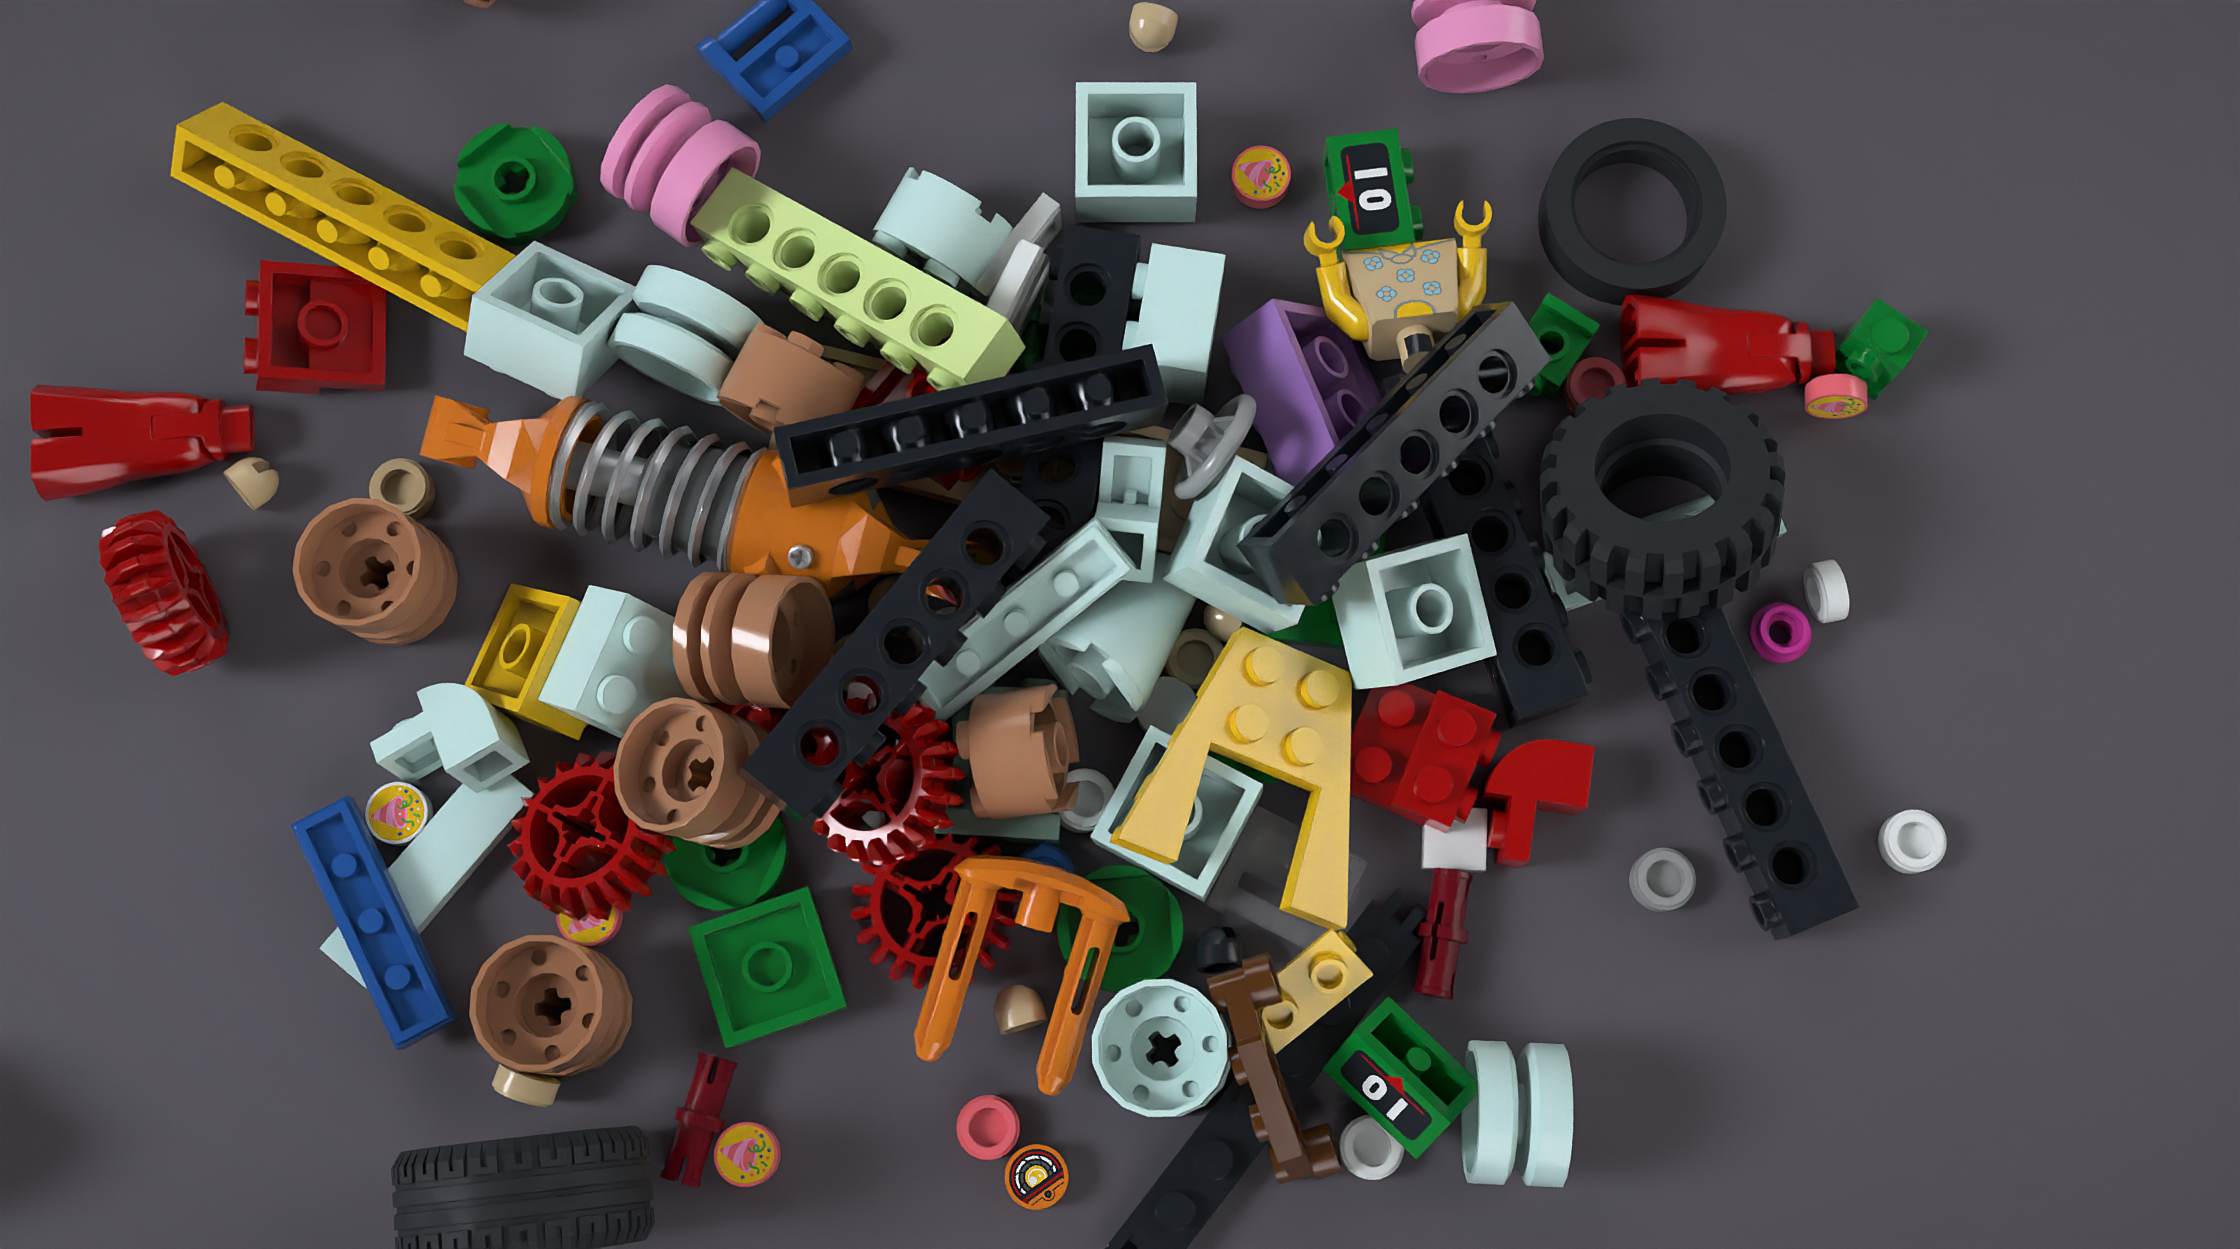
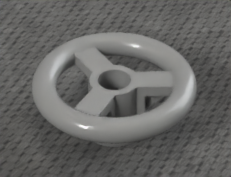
(1208, 442)

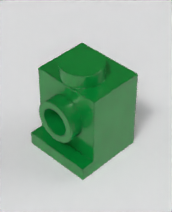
(1566, 332)
(1878, 346)

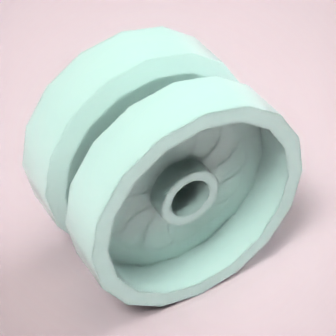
(683, 332)
(1518, 1114)

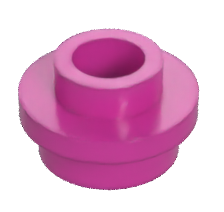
(1795, 624)

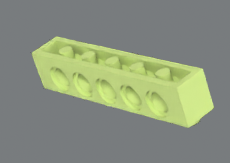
(775, 239)

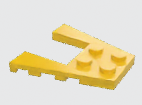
(1283, 719)

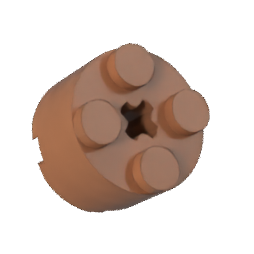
(786, 381)
(1020, 753)

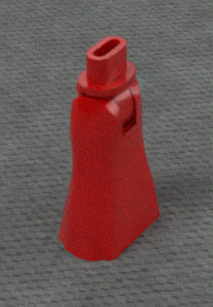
(1719, 346)
(121, 437)

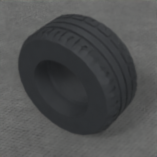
(526, 1192)

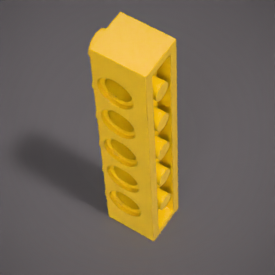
(335, 211)

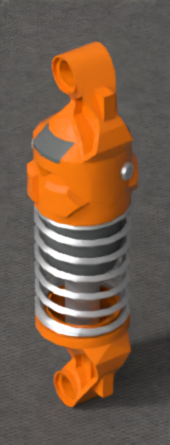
(686, 495)

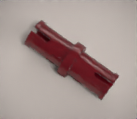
(1443, 933)
(699, 1120)

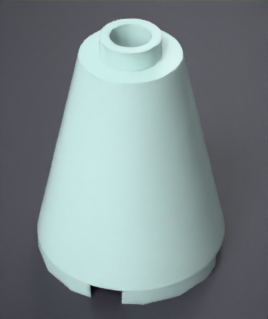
(1120, 644)

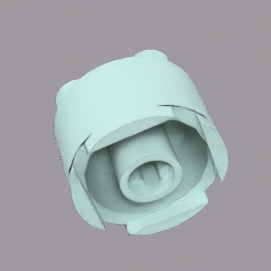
(940, 230)

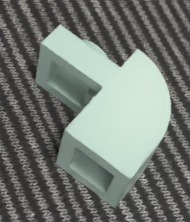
(1133, 498)
(454, 732)

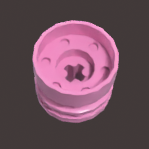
(1476, 43)
(673, 160)

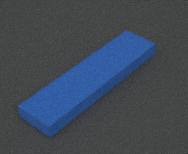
(374, 923)

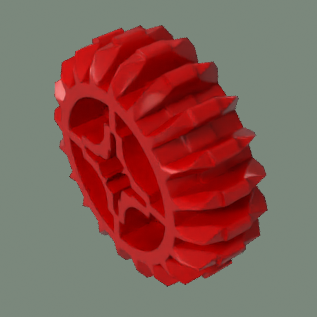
(163, 592)
(904, 780)
(577, 872)
(920, 931)

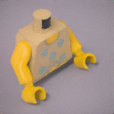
(1404, 294)

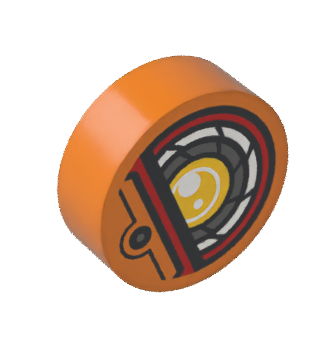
(1036, 1176)

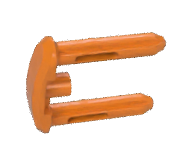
(1043, 891)

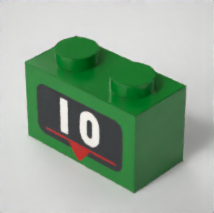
(1369, 190)
(1402, 1077)

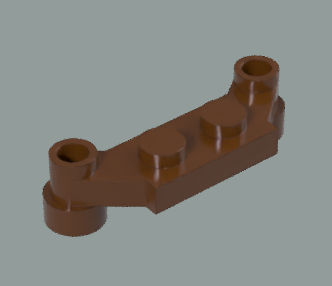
(1293, 1151)

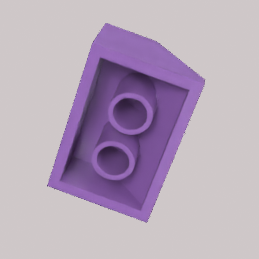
(1305, 382)

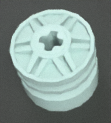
(1125, 1042)

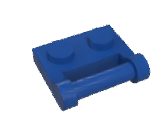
(783, 60)

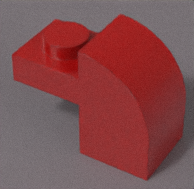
(1533, 777)

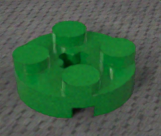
(515, 216)
(739, 881)
(1159, 924)

